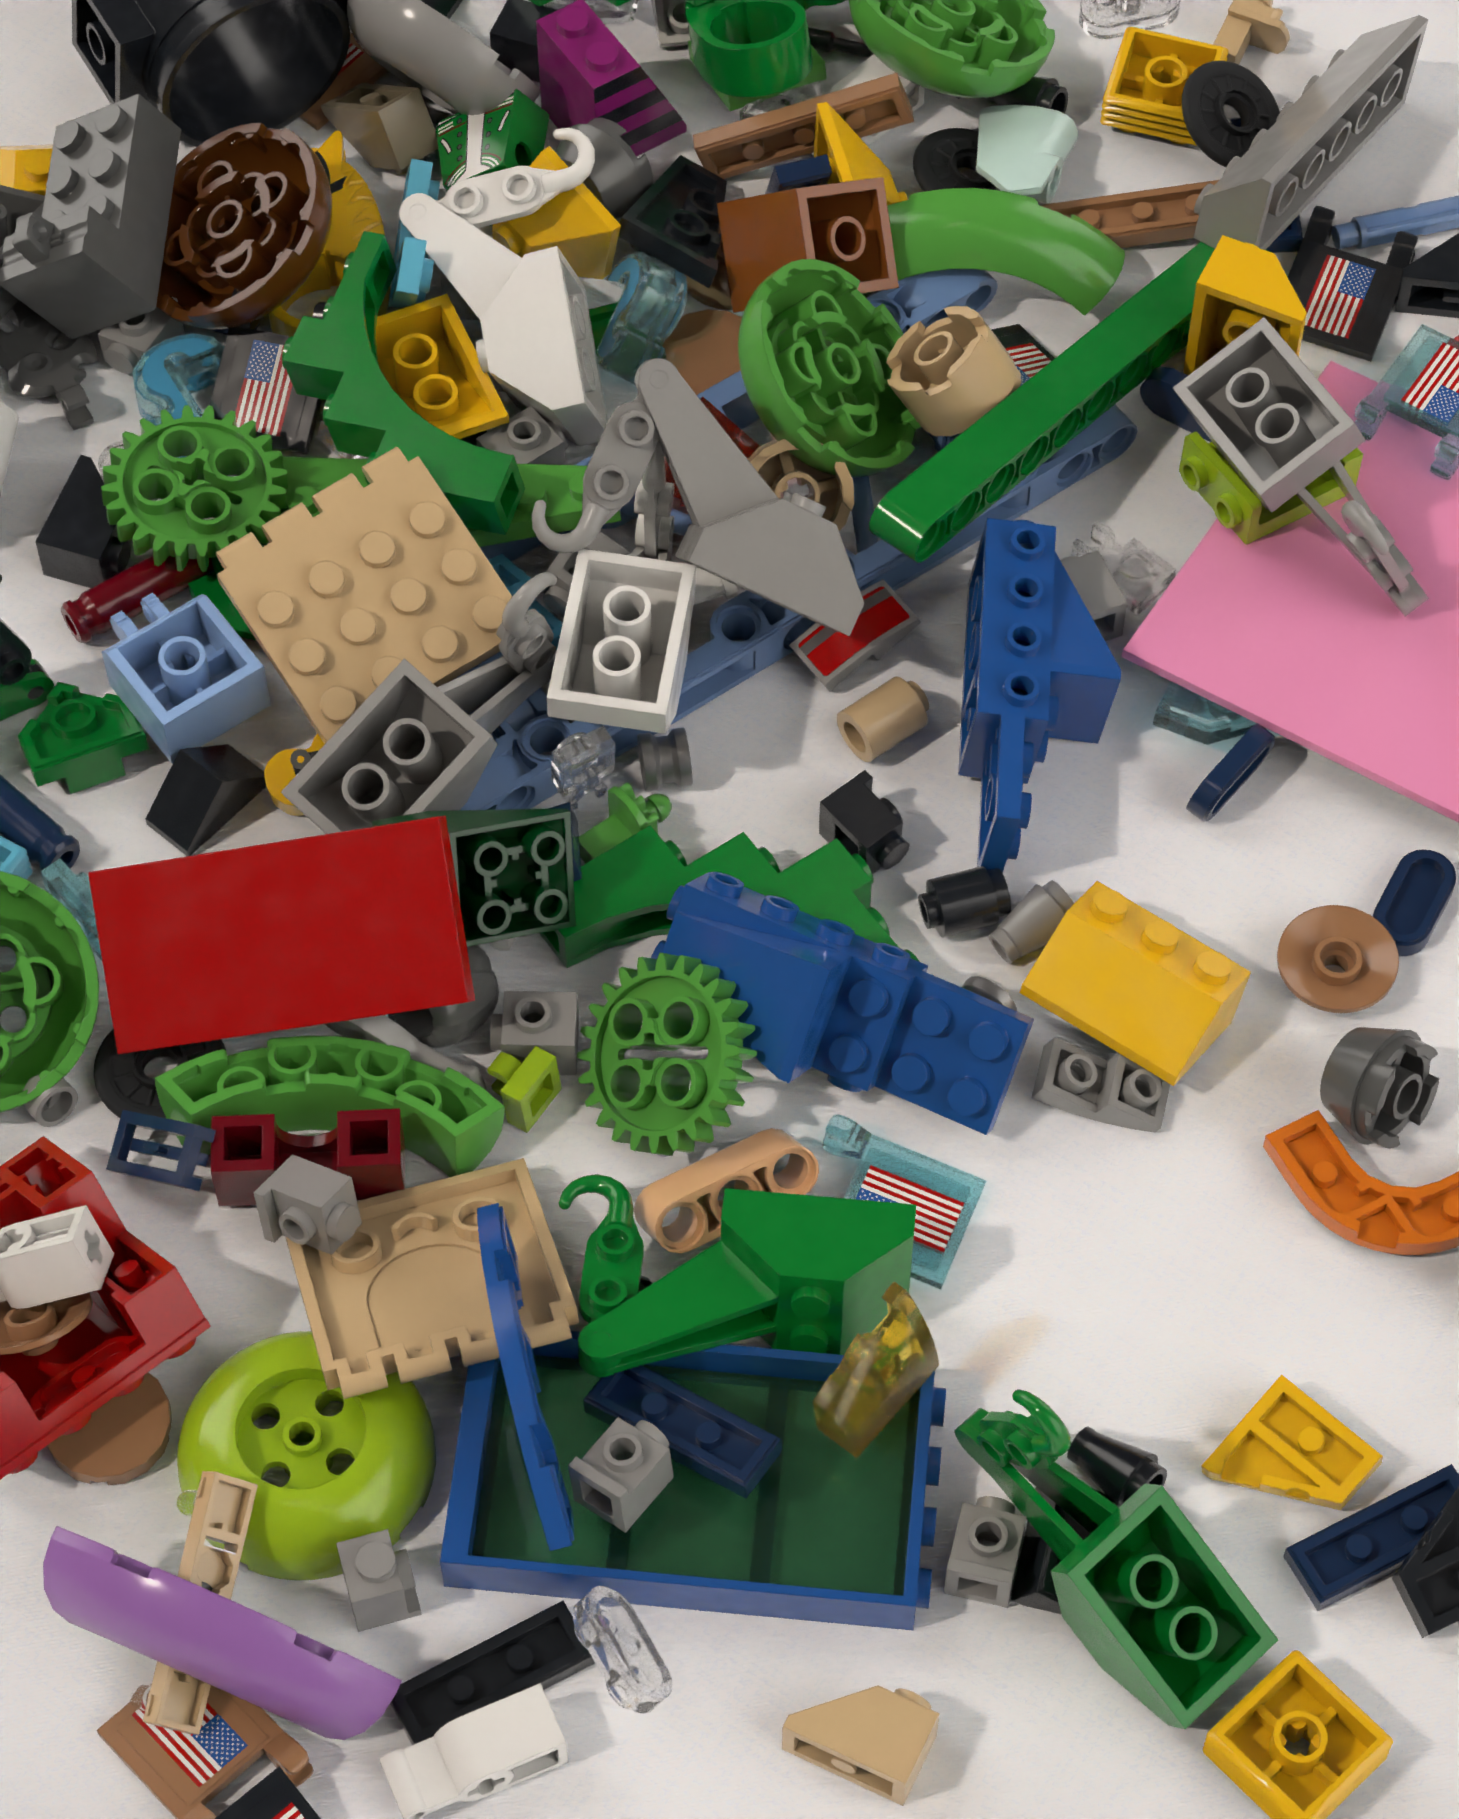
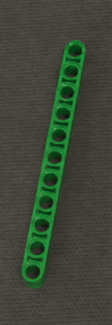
(1041, 415)

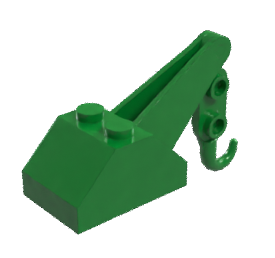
(784, 1270)
(1142, 1583)

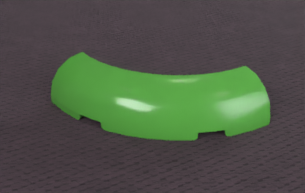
(1004, 236)
(315, 1076)

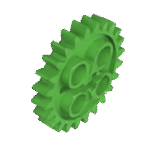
(193, 486)
(663, 1111)

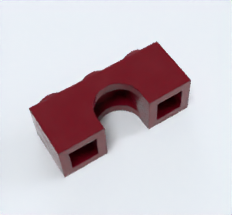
(362, 1146)

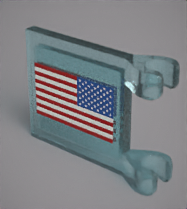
(1422, 390)
(895, 1174)

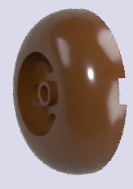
(244, 218)

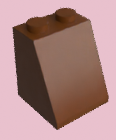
(825, 222)

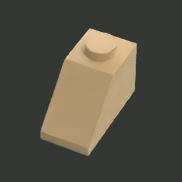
(867, 1738)

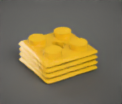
(1150, 81)
(1294, 1705)

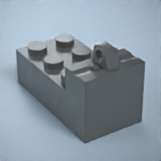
(101, 222)

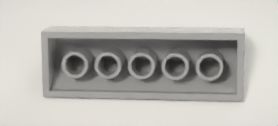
(1312, 138)

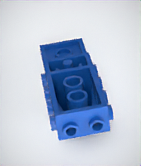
(1028, 675)
(848, 1003)

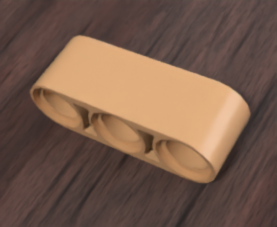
(698, 1187)

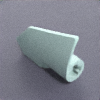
(1024, 148)

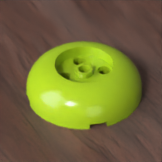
(298, 1525)

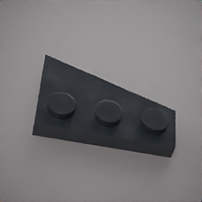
(679, 220)

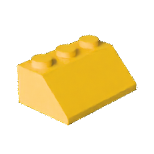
(1234, 294)
(1136, 983)

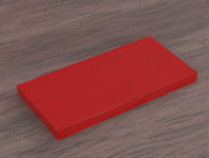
(282, 935)

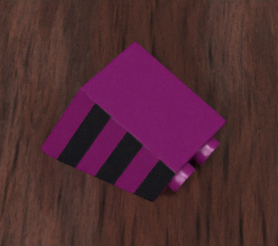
(593, 76)

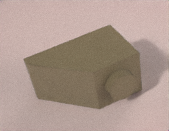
(384, 124)

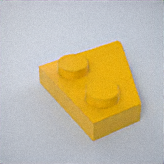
(1294, 1451)

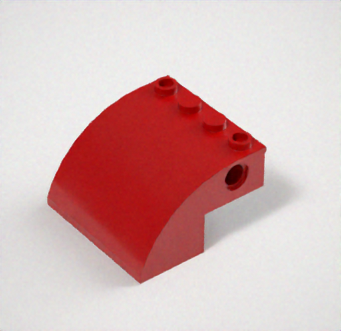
(132, 1326)

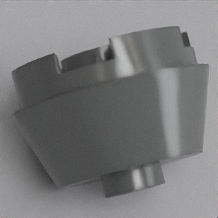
(617, 174)
(1379, 1083)

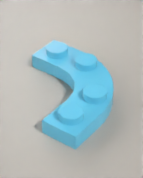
(411, 260)

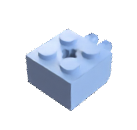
(184, 673)

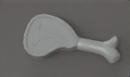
(388, 1032)

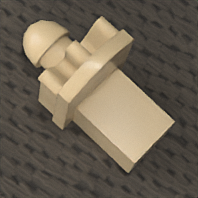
(1252, 24)

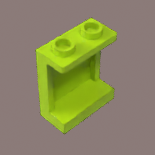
(1236, 505)

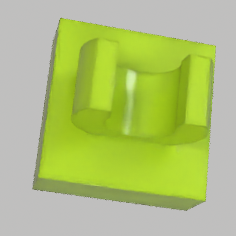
(526, 1085)

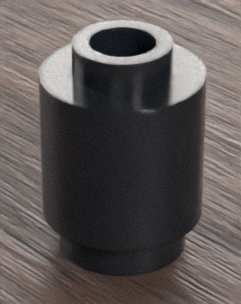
(964, 901)

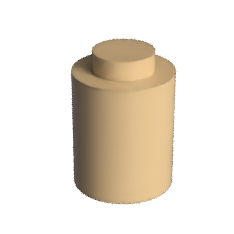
(883, 718)

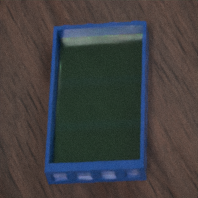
(809, 1543)

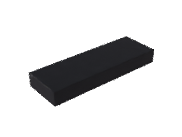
(522, 1656)

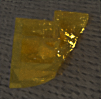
(877, 1375)

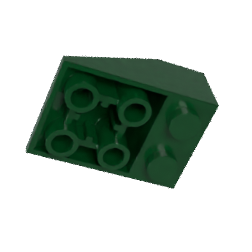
(509, 870)

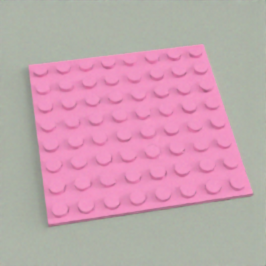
(1310, 638)

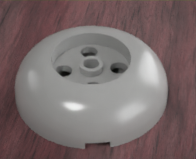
(435, 55)

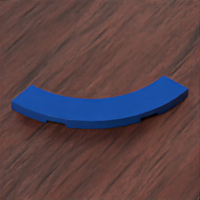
(521, 1377)

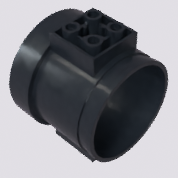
(214, 59)

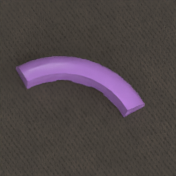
(213, 1638)

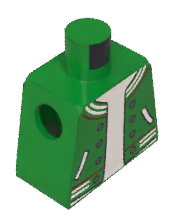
(491, 141)

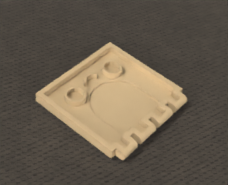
(364, 587)
(415, 1284)

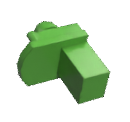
(626, 818)

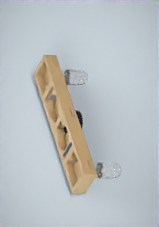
(221, 1514)

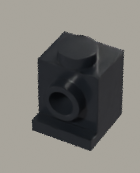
(864, 823)

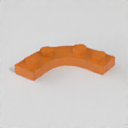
(1357, 1204)

